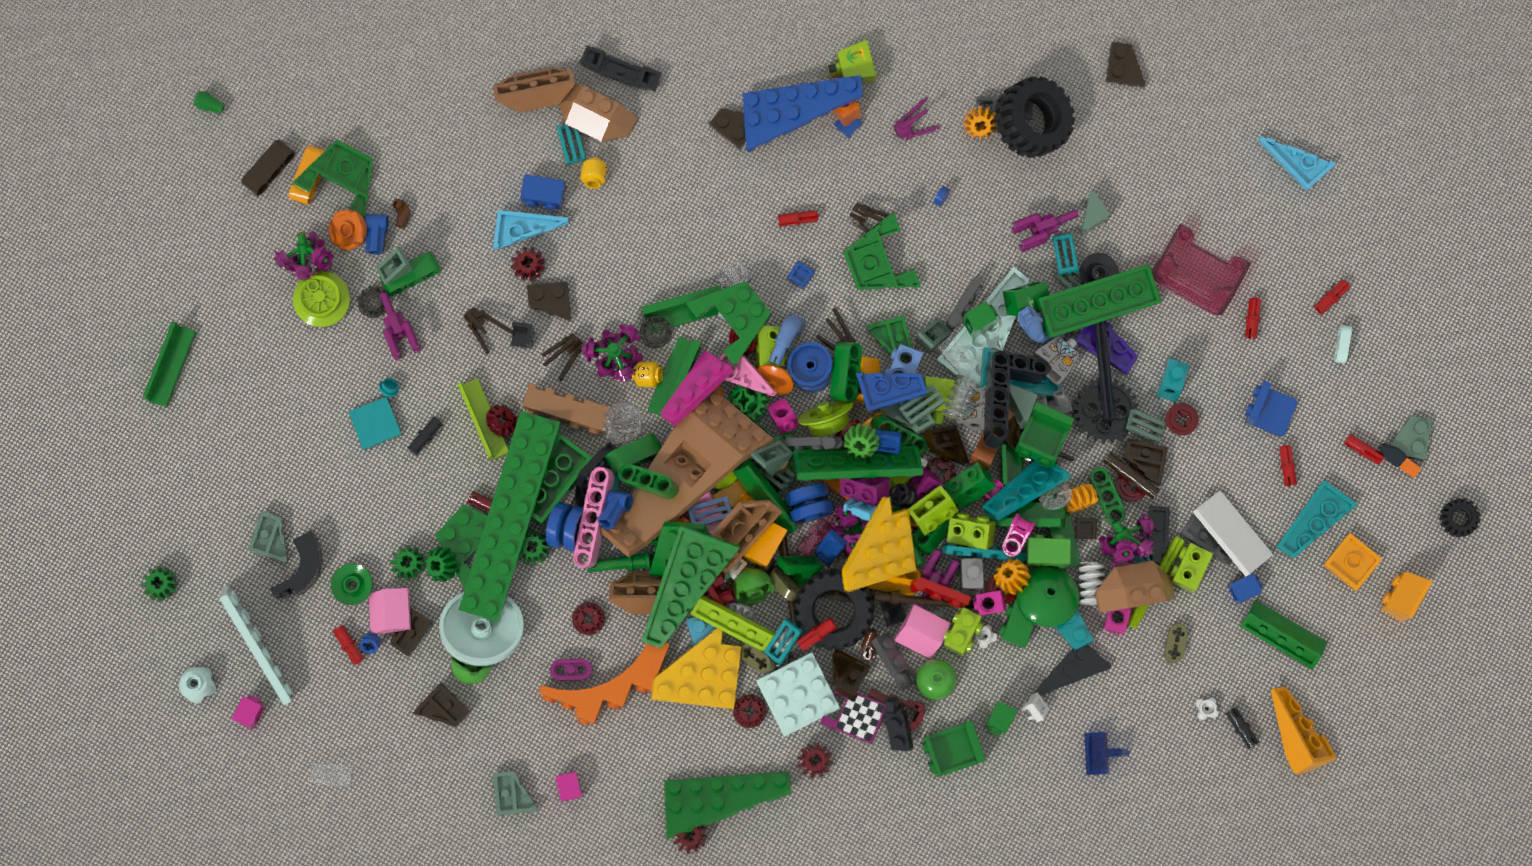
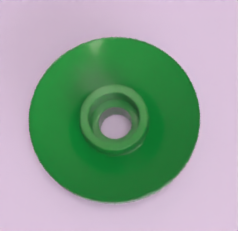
(342, 579)

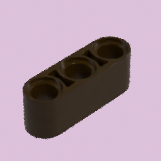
(268, 167)

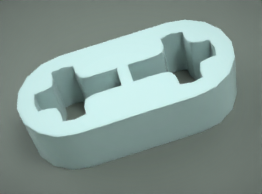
(1342, 344)

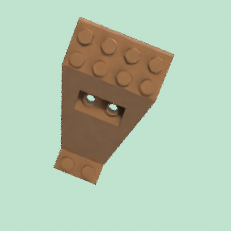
(696, 457)

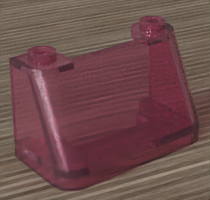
(1198, 274)

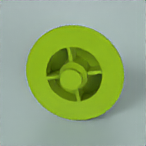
(321, 299)
(826, 418)

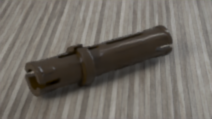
(1123, 469)

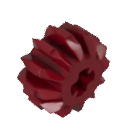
(535, 265)
(819, 766)
(696, 840)

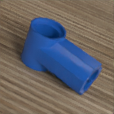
(376, 228)
(616, 504)

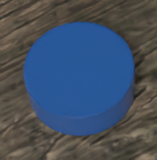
(941, 196)

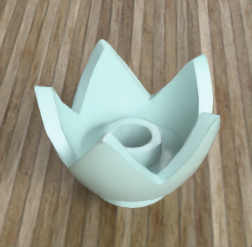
(205, 684)

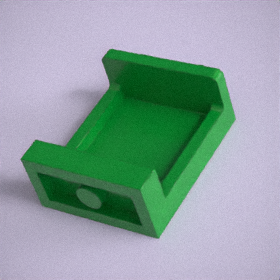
(1044, 435)
(953, 749)

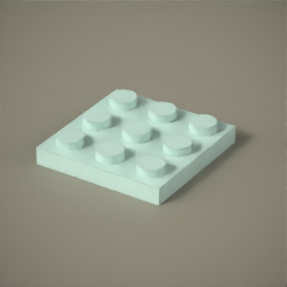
(797, 694)

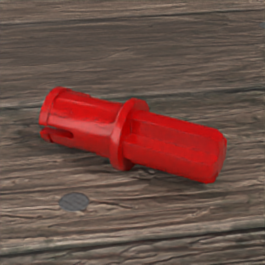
(797, 218)
(1332, 297)
(1253, 318)
(1364, 449)
(1287, 465)
(817, 633)
(348, 645)

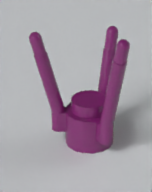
(904, 126)

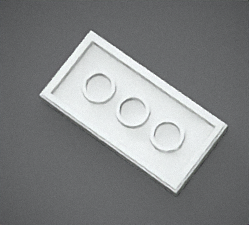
(1233, 533)

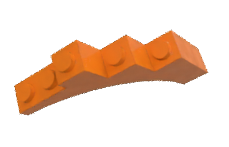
(614, 692)

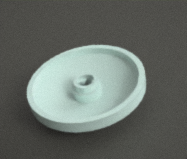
(480, 639)

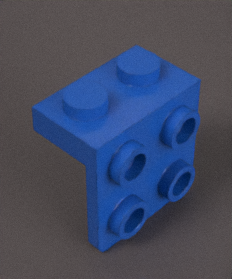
(1270, 410)

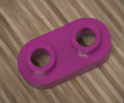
(571, 669)

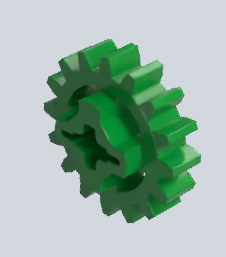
(749, 403)

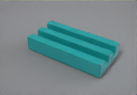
(575, 159)
(1068, 269)
(792, 627)

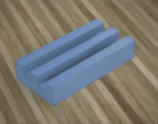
(707, 504)

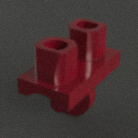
(718, 595)

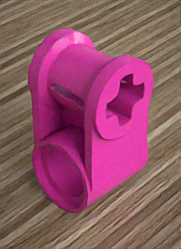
(1018, 532)

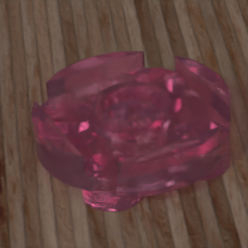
(817, 534)

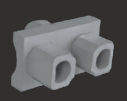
(1061, 403)

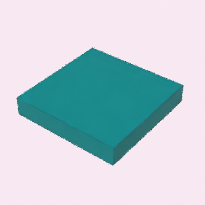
(375, 423)

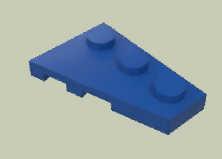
(890, 389)

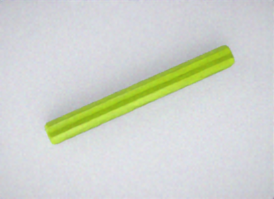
(1166, 564)

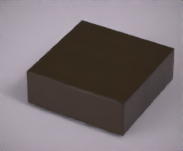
(1085, 528)

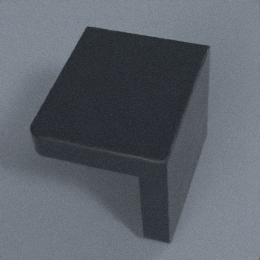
(523, 335)
(892, 613)

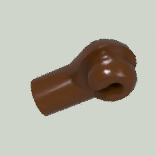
(403, 211)
(867, 647)

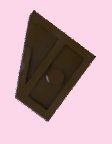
(550, 298)
(407, 640)
(847, 673)
(443, 707)

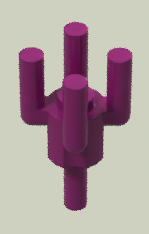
(1040, 228)
(397, 329)
(930, 573)

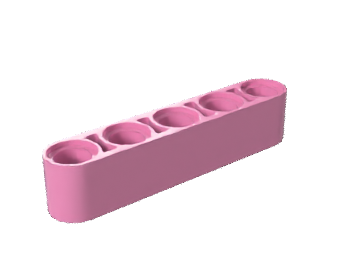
(586, 524)

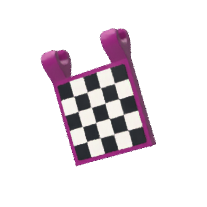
(858, 718)

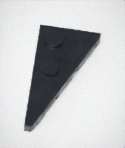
(1074, 667)

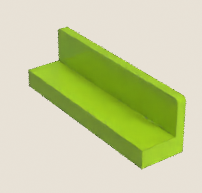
(478, 408)
(732, 623)

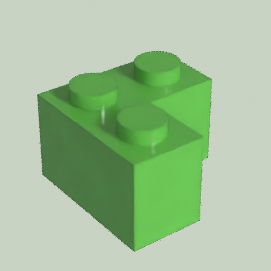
(1047, 551)

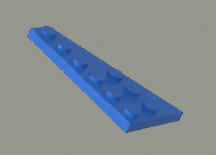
(788, 108)

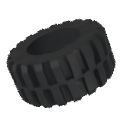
(1055, 109)
(847, 635)

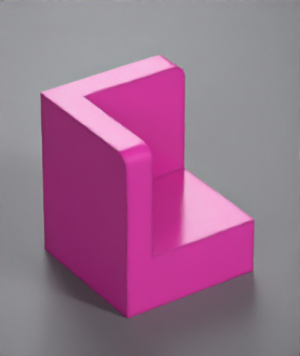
(568, 786)

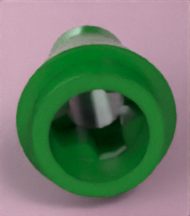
(207, 102)

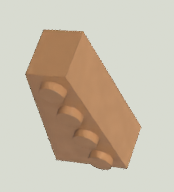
(565, 409)

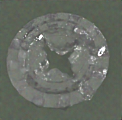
(1063, 496)

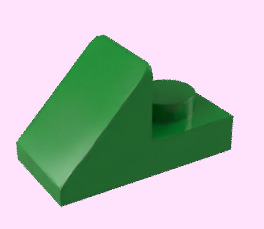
(800, 567)

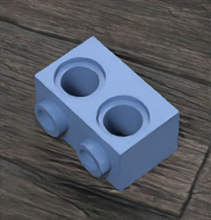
(898, 366)

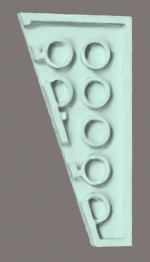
(995, 337)
(252, 638)

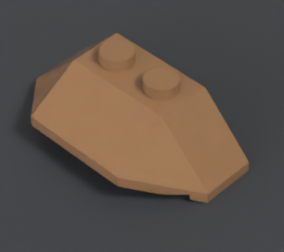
(534, 89)
(596, 114)
(745, 525)
(1134, 587)
(635, 592)

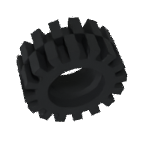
(1451, 526)

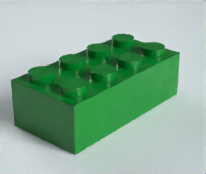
(560, 477)

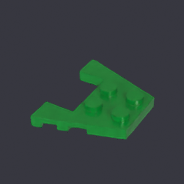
(344, 168)
(870, 262)
(741, 310)
(462, 536)
(665, 545)

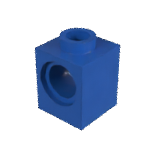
(1245, 588)

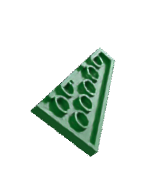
(688, 574)
(712, 799)

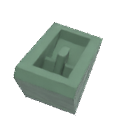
(1094, 214)
(394, 266)
(933, 335)
(1021, 404)
(772, 457)

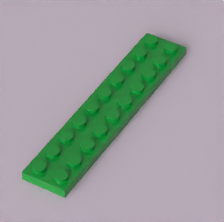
(509, 516)

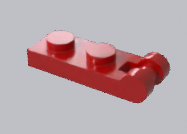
(940, 592)

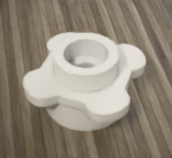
(991, 637)
(1211, 704)

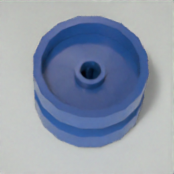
(803, 358)
(809, 503)
(564, 526)

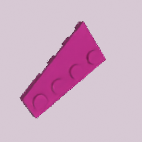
(696, 386)

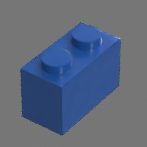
(543, 192)

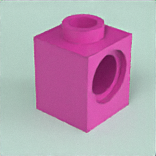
(783, 416)
(999, 602)
(1118, 628)
(248, 711)

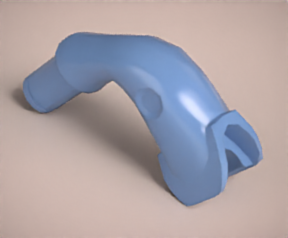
(1032, 326)
(790, 328)

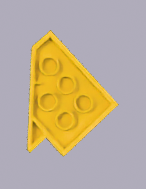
(882, 549)
(701, 675)

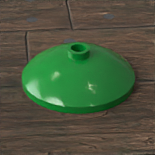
(1048, 609)

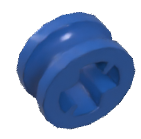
(373, 638)

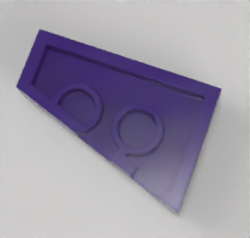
(1120, 353)

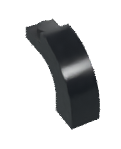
(309, 568)

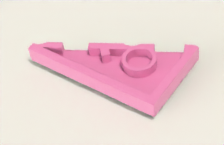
(748, 376)

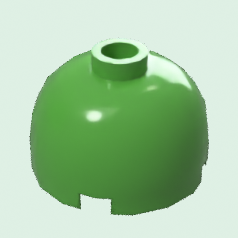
(752, 586)
(469, 673)
(936, 679)

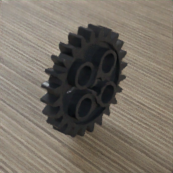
(1093, 397)

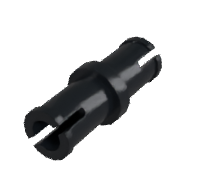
(425, 435)
(1242, 727)

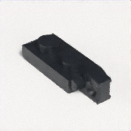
(597, 461)
(1160, 534)
(897, 725)

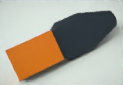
(1399, 459)

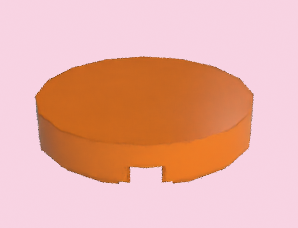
(347, 229)

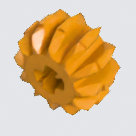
(977, 116)
(1082, 498)
(1012, 576)

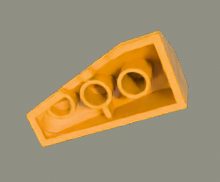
(1300, 740)

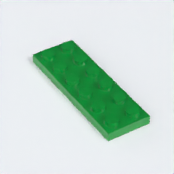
(1098, 301)
(838, 463)

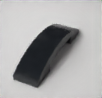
(620, 70)

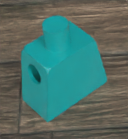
(1173, 379)

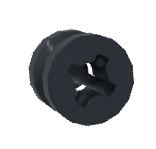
(899, 491)

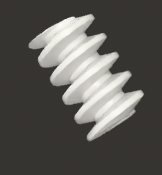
(1091, 582)

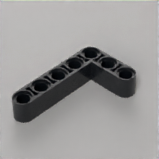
(1003, 372)

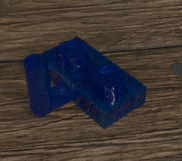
(1097, 753)

